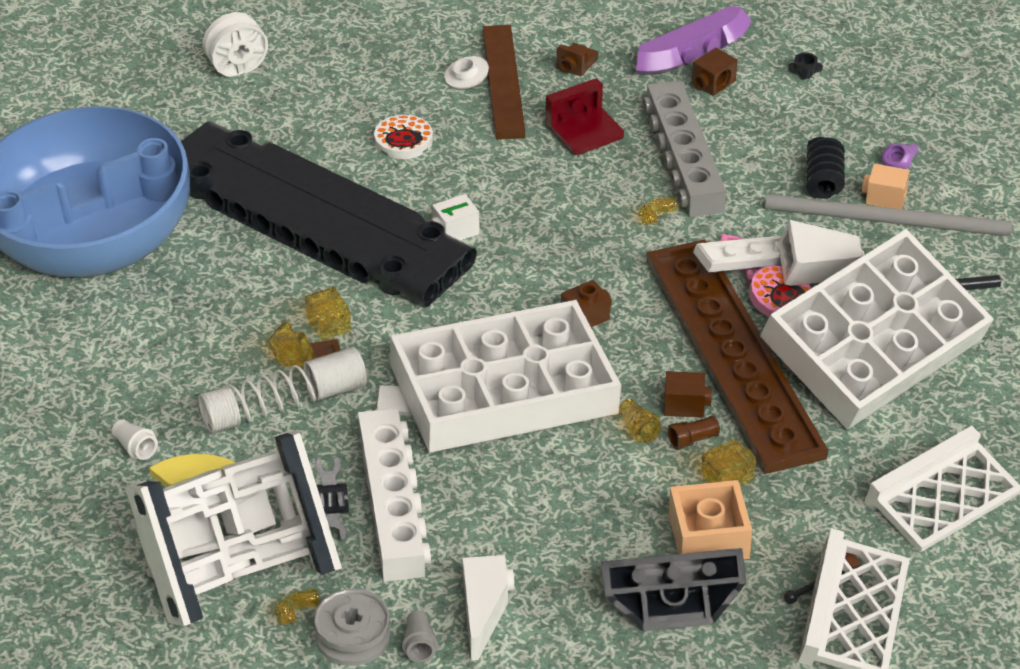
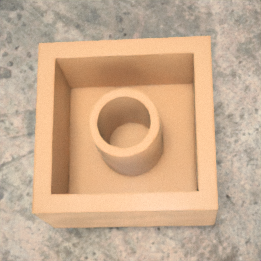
(709, 518)

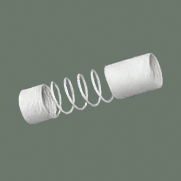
(326, 374)

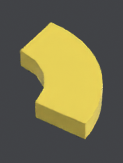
(185, 467)

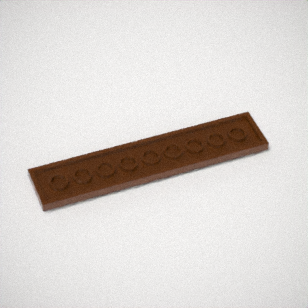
(737, 360)

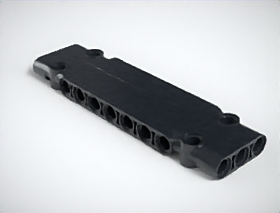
(324, 214)

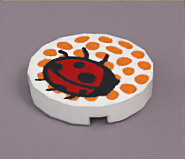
(403, 136)

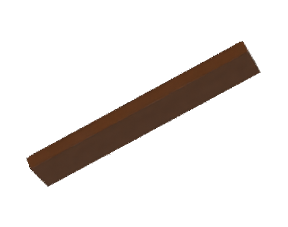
(503, 82)

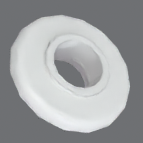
(476, 68)

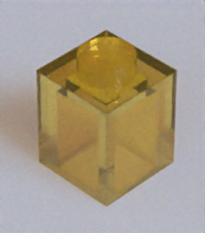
(728, 463)

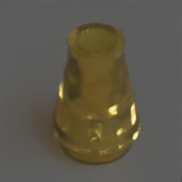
(640, 421)

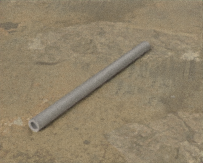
(888, 215)

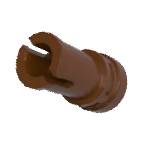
(686, 433)

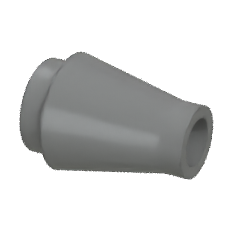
(419, 638)

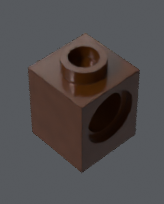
(714, 71)

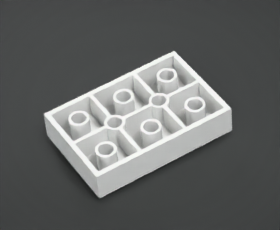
(876, 328)
(504, 375)

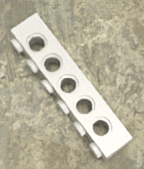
(392, 496)

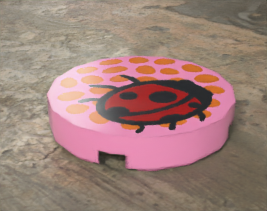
(769, 291)

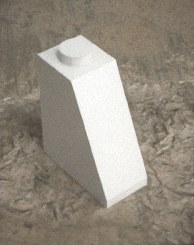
(815, 253)

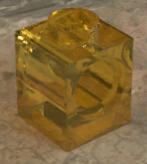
(328, 313)

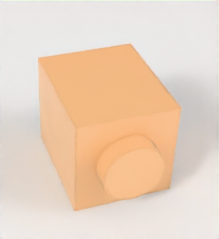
(886, 186)

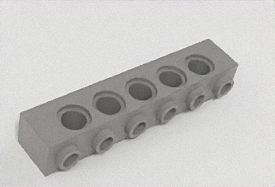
(684, 149)

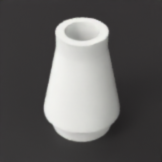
(136, 440)

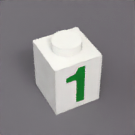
(457, 216)

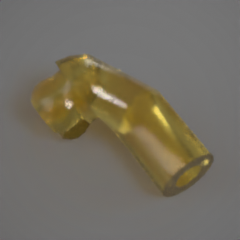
(656, 206)
(293, 602)

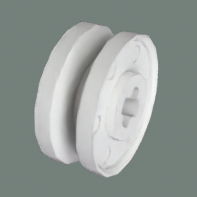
(235, 44)

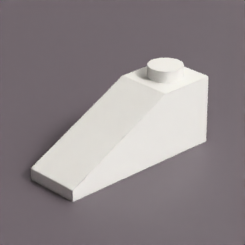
(486, 597)

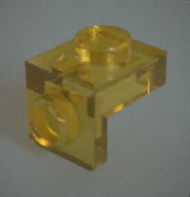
(290, 346)

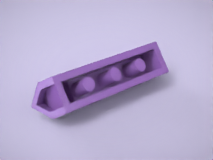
(692, 41)

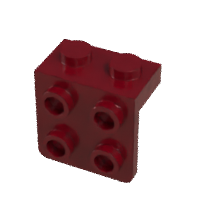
(579, 118)

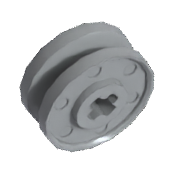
(352, 627)

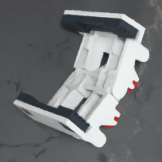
(184, 523)

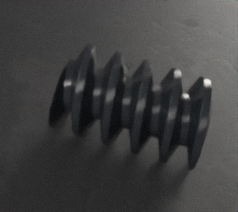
(825, 167)

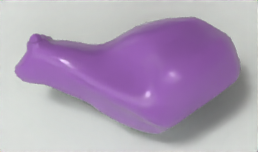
(899, 155)

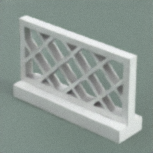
(931, 465)
(826, 592)

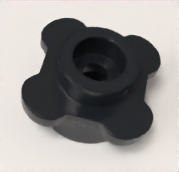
(805, 65)

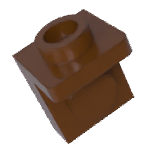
(575, 59)

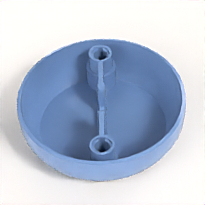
(90, 190)

